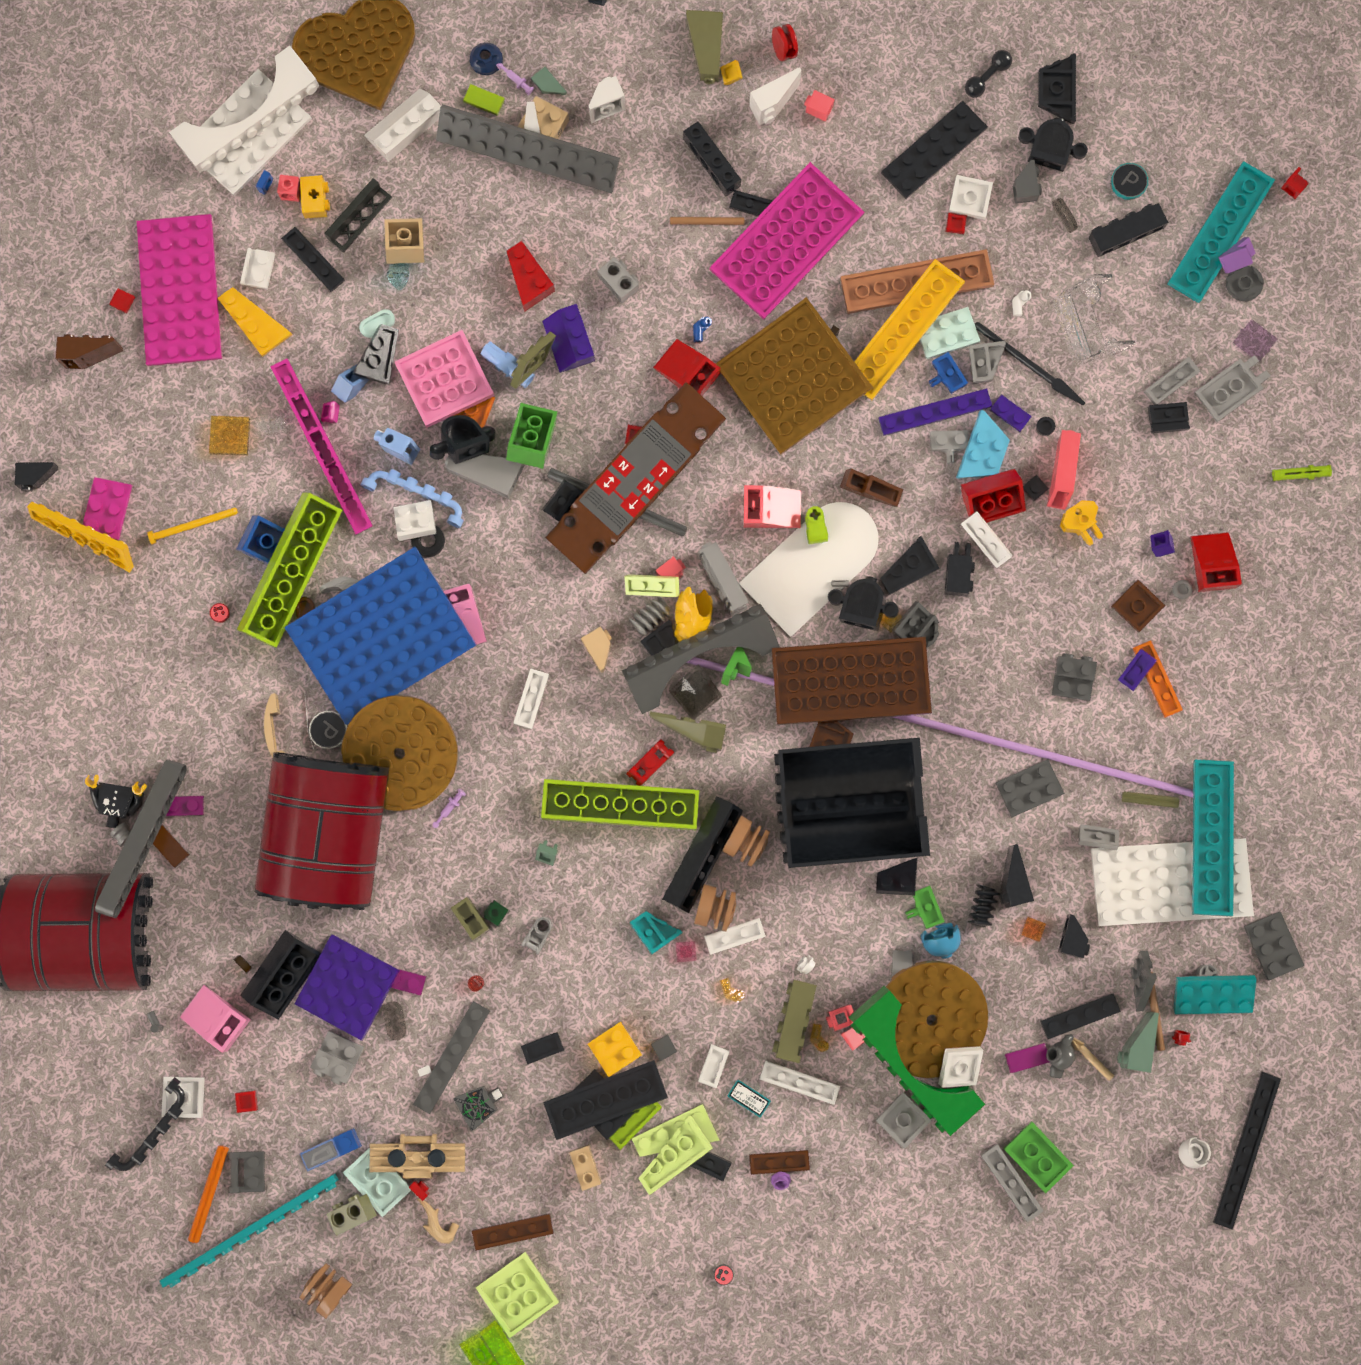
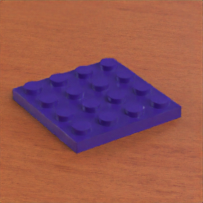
(347, 987)

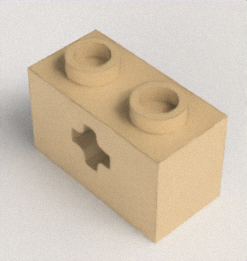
(585, 1167)

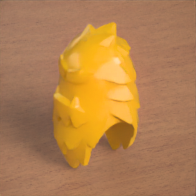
(692, 613)

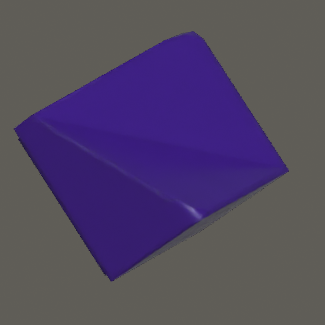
(1162, 543)

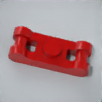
(650, 763)

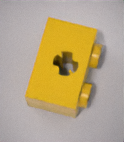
(314, 186)

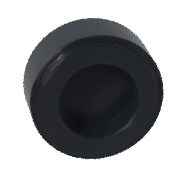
(1045, 426)

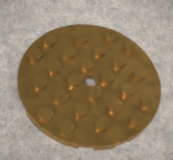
(423, 735)
(958, 1008)

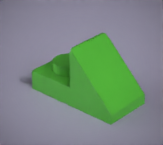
(738, 664)

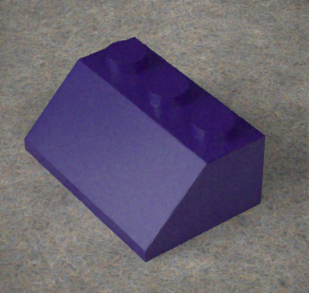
(571, 342)

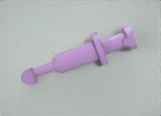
(515, 78)
(450, 806)

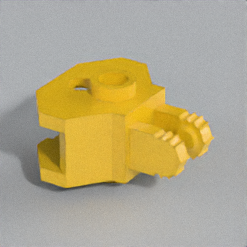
(1083, 521)

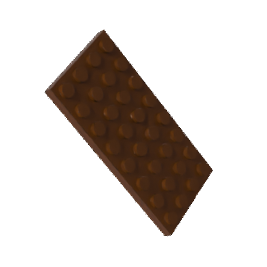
(851, 681)

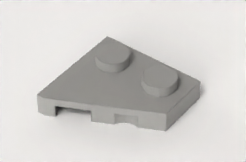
(985, 360)

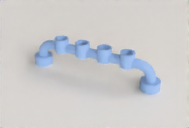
(411, 485)

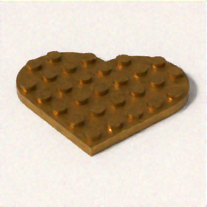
(358, 50)

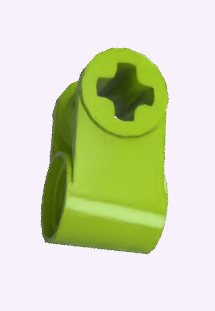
(816, 529)

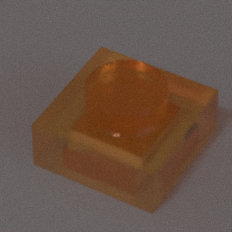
(1033, 929)

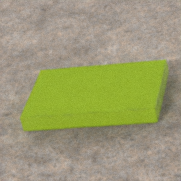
(634, 1125)

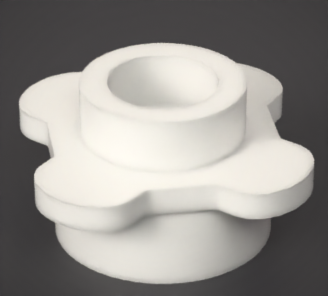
(805, 964)

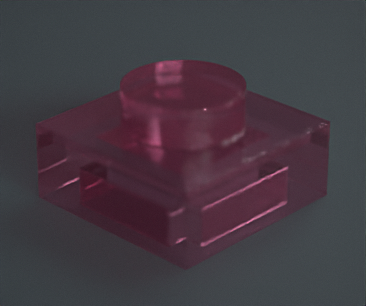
(686, 951)

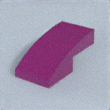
(1027, 1058)

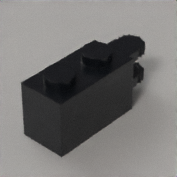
(959, 572)

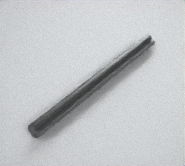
(648, 515)

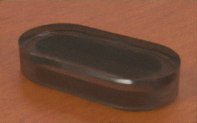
(1065, 215)
(394, 1020)

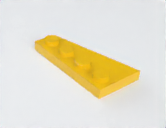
(255, 323)

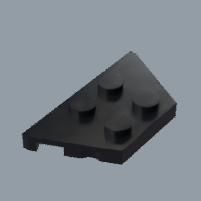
(1058, 88)

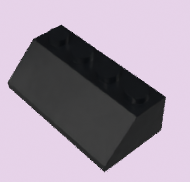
(281, 975)

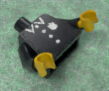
(115, 800)

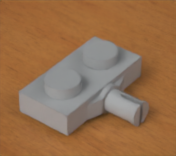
(949, 442)

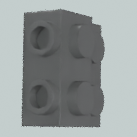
(1074, 677)

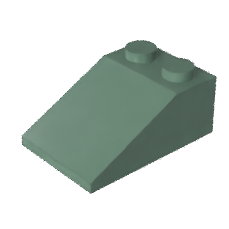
(1139, 1048)

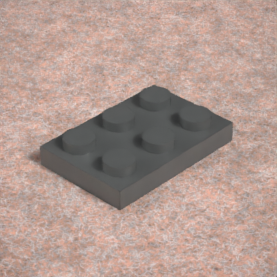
(1029, 788)
(1274, 945)

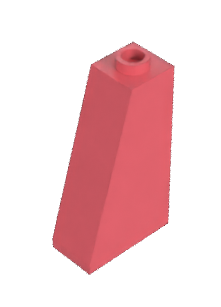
(1064, 469)

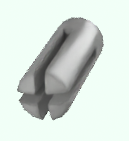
(840, 583)

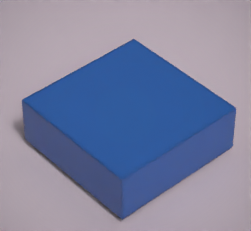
(264, 182)

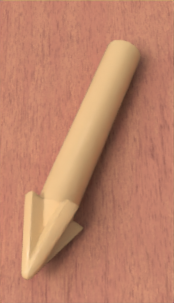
(1079, 1046)

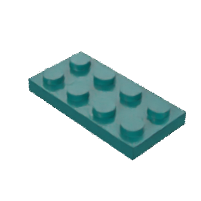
(1214, 994)

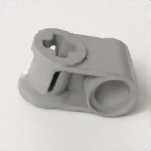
(537, 936)

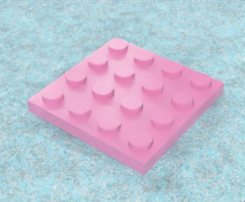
(444, 378)

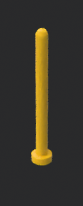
(190, 525)

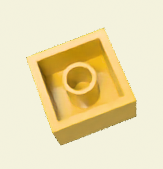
(614, 1049)

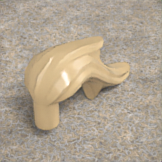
(434, 1227)

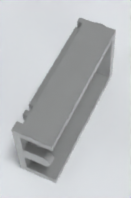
(723, 578)

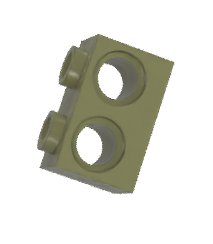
(470, 918)
(351, 1215)

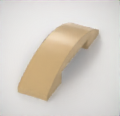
(272, 708)

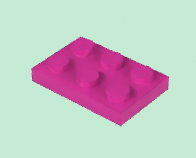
(107, 506)

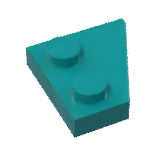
(653, 931)

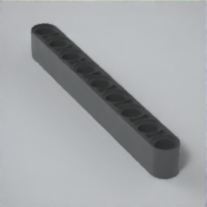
(140, 839)

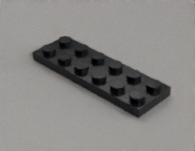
(934, 150)
(605, 1100)

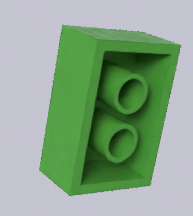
(531, 435)

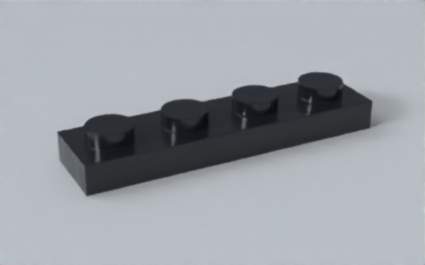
(1080, 1016)

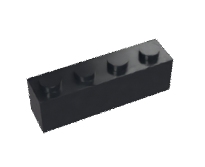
(1128, 230)

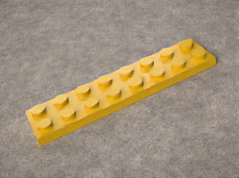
(907, 325)

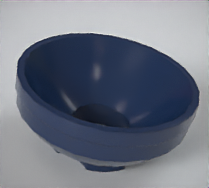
(489, 65)

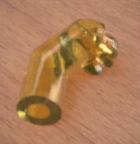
(731, 993)
(817, 1040)

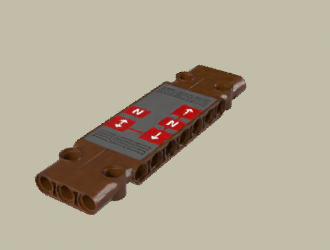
(635, 477)

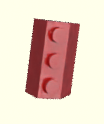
(995, 496)

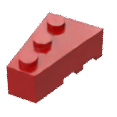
(529, 277)

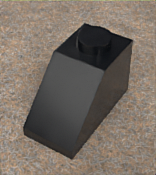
(33, 474)
(1074, 940)

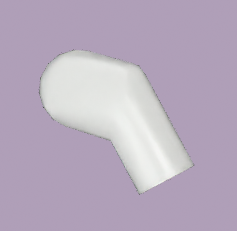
(1018, 301)

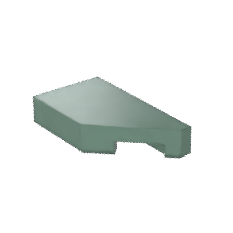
(547, 83)

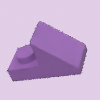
(1238, 255)

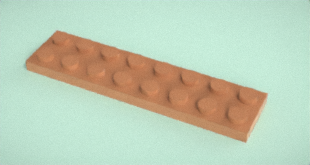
(891, 284)

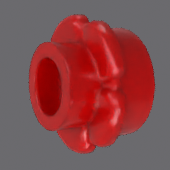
(1181, 1037)

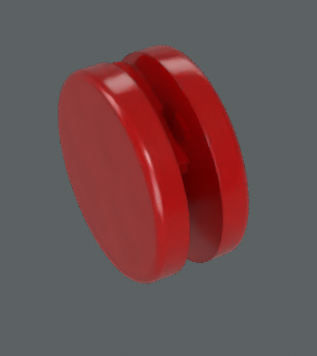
(784, 42)

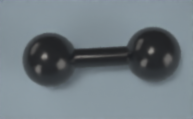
(976, 85)

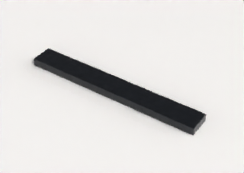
(1246, 1150)

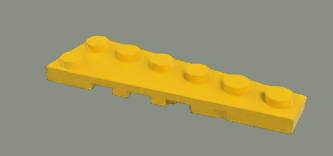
(98, 542)

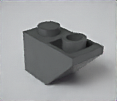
(1026, 184)

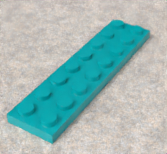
(1221, 231)
(1213, 838)

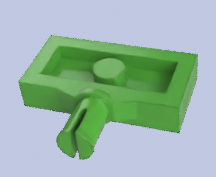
(926, 908)

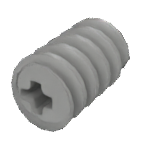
(651, 615)

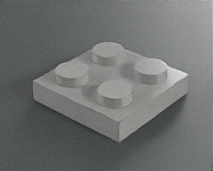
(903, 1120)

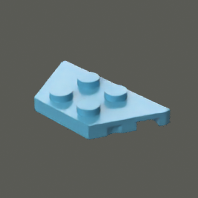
(984, 449)

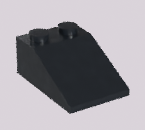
(1015, 884)

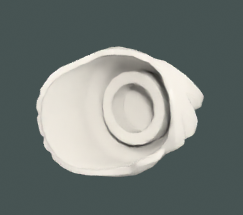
(1194, 1153)

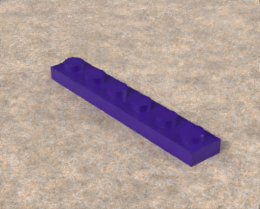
(935, 412)

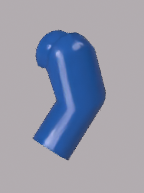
(699, 327)

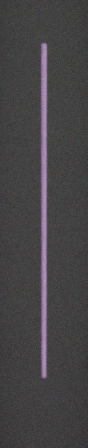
(991, 740)

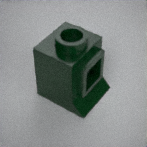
(495, 913)

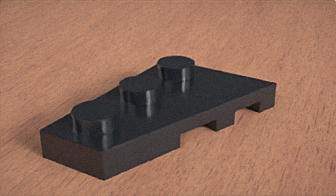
(910, 567)

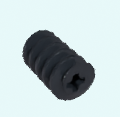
(983, 906)

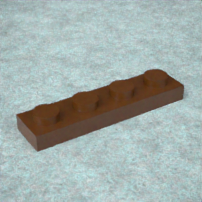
(512, 1231)

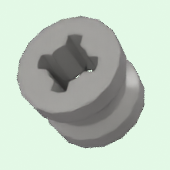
(121, 834)
(1208, 969)

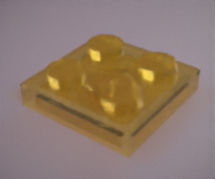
(229, 435)

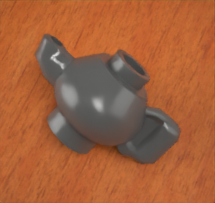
(1061, 1057)

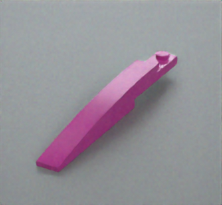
(321, 446)

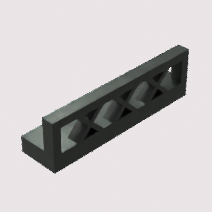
(353, 210)

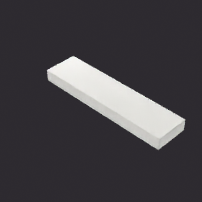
(800, 1082)

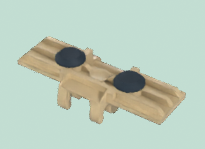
(417, 1164)

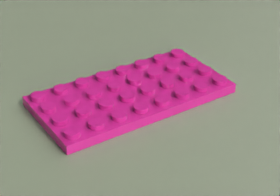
(786, 240)
(179, 290)

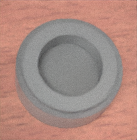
(1182, 589)

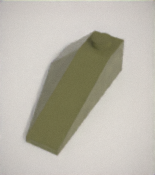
(705, 733)

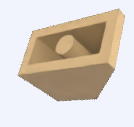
(598, 646)

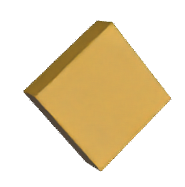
(731, 72)

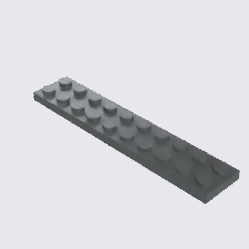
(527, 148)

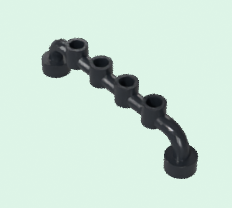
(151, 1141)

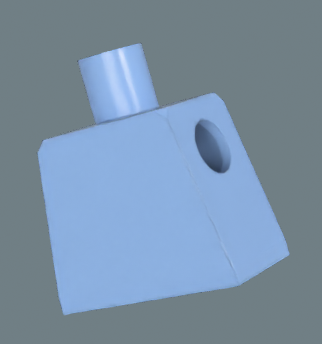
(396, 445)

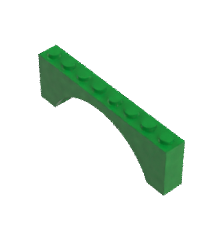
(877, 1023)

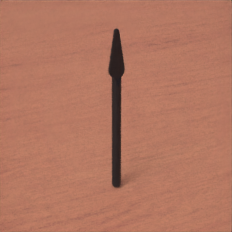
(1056, 383)

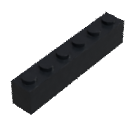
(702, 854)

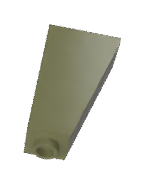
(705, 37)

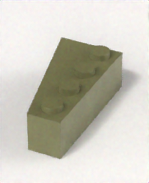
(795, 1021)

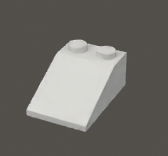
(770, 99)

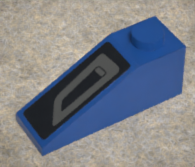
(330, 1149)

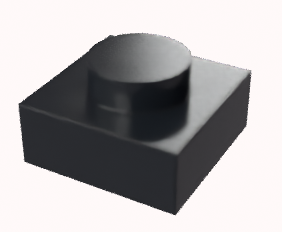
(1035, 488)

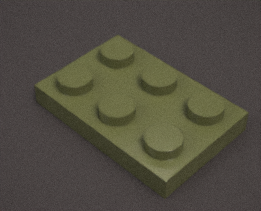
(532, 360)

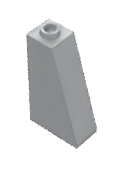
(488, 472)

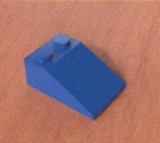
(260, 539)

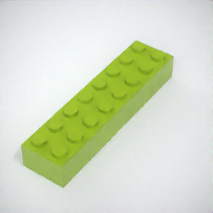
(289, 569)
(620, 804)

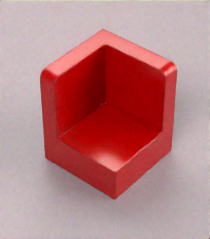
(1295, 184)

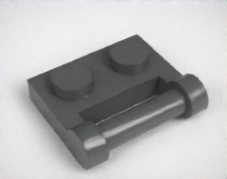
(253, 1171)

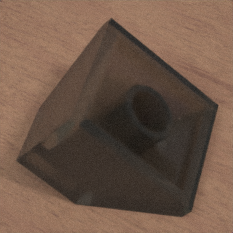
(695, 692)

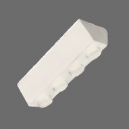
(404, 124)

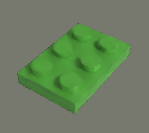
(1038, 1157)

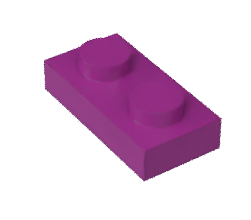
(187, 806)
(409, 982)

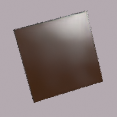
(1138, 606)

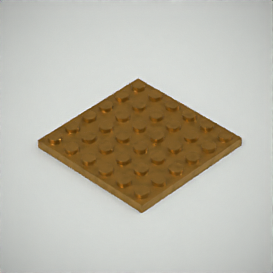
(794, 376)

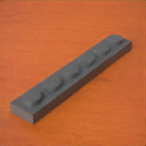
(451, 1057)

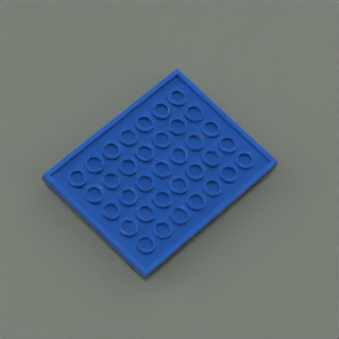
(380, 634)

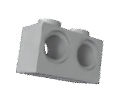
(614, 282)

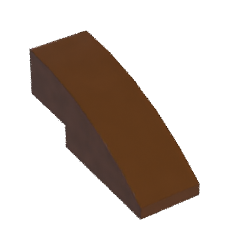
(871, 487)

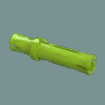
(1323, 471)

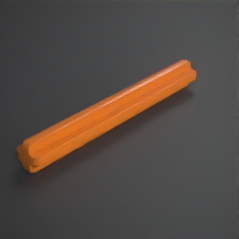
(208, 1194)

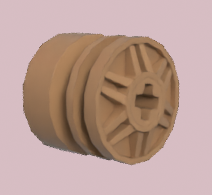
(746, 841)
(715, 908)
(325, 1290)

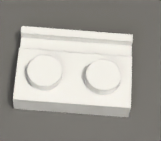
(257, 268)

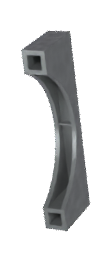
(650, 676)

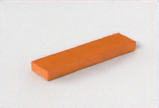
(1160, 683)

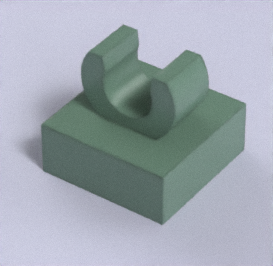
(546, 854)

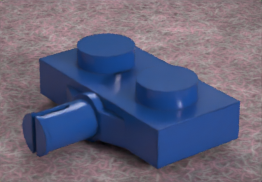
(948, 373)

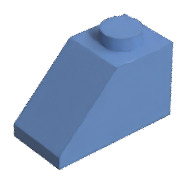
(348, 385)

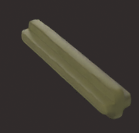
(1150, 799)

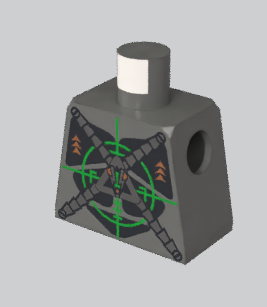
(478, 1105)

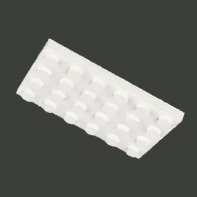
(255, 152)

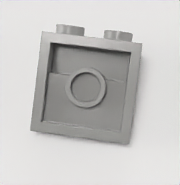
(337, 1058)

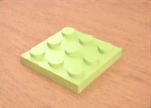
(517, 1294)

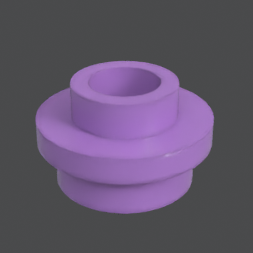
(780, 1180)

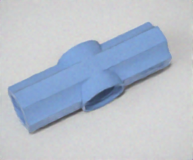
(503, 361)

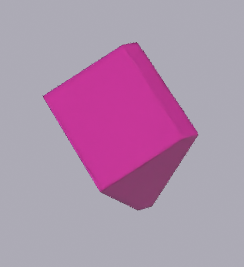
(330, 412)

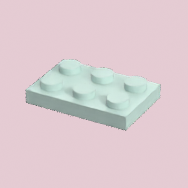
(950, 333)
(382, 1188)

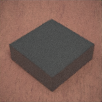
(664, 1047)

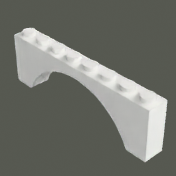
(208, 145)

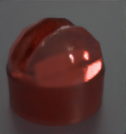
(473, 986)

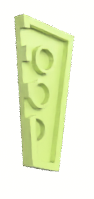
(657, 1137)
(678, 1154)

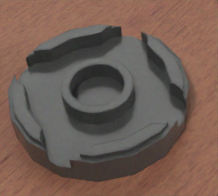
(1245, 283)

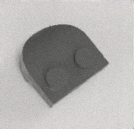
(918, 623)

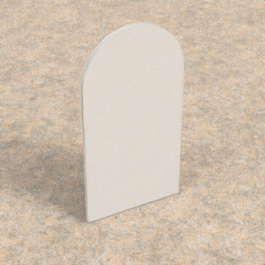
(798, 575)

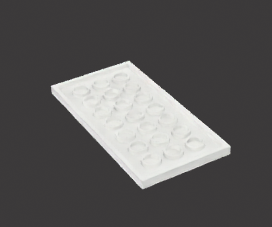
(1156, 883)

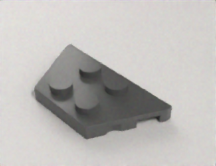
(1143, 979)

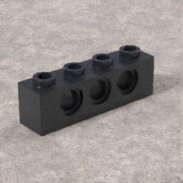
(711, 158)

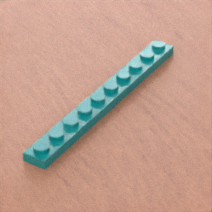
(243, 1236)

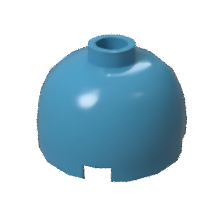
(942, 941)

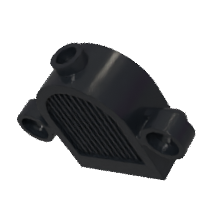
(1052, 144)
(462, 439)
(863, 604)

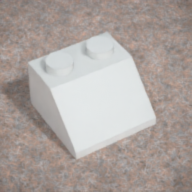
(607, 99)

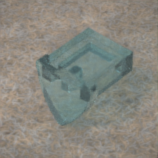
(398, 275)

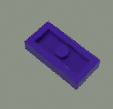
(1010, 413)
(1137, 670)

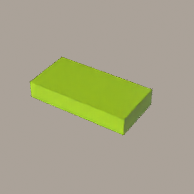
(483, 99)

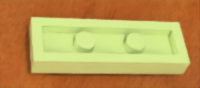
(652, 585)

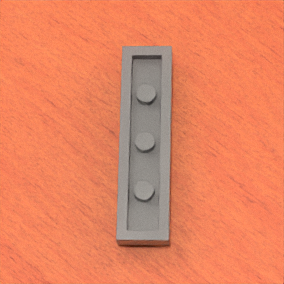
(1011, 1183)

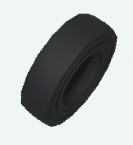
(434, 549)

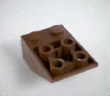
(85, 351)

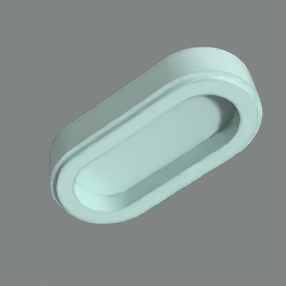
(370, 324)

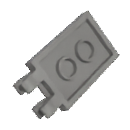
(1231, 388)

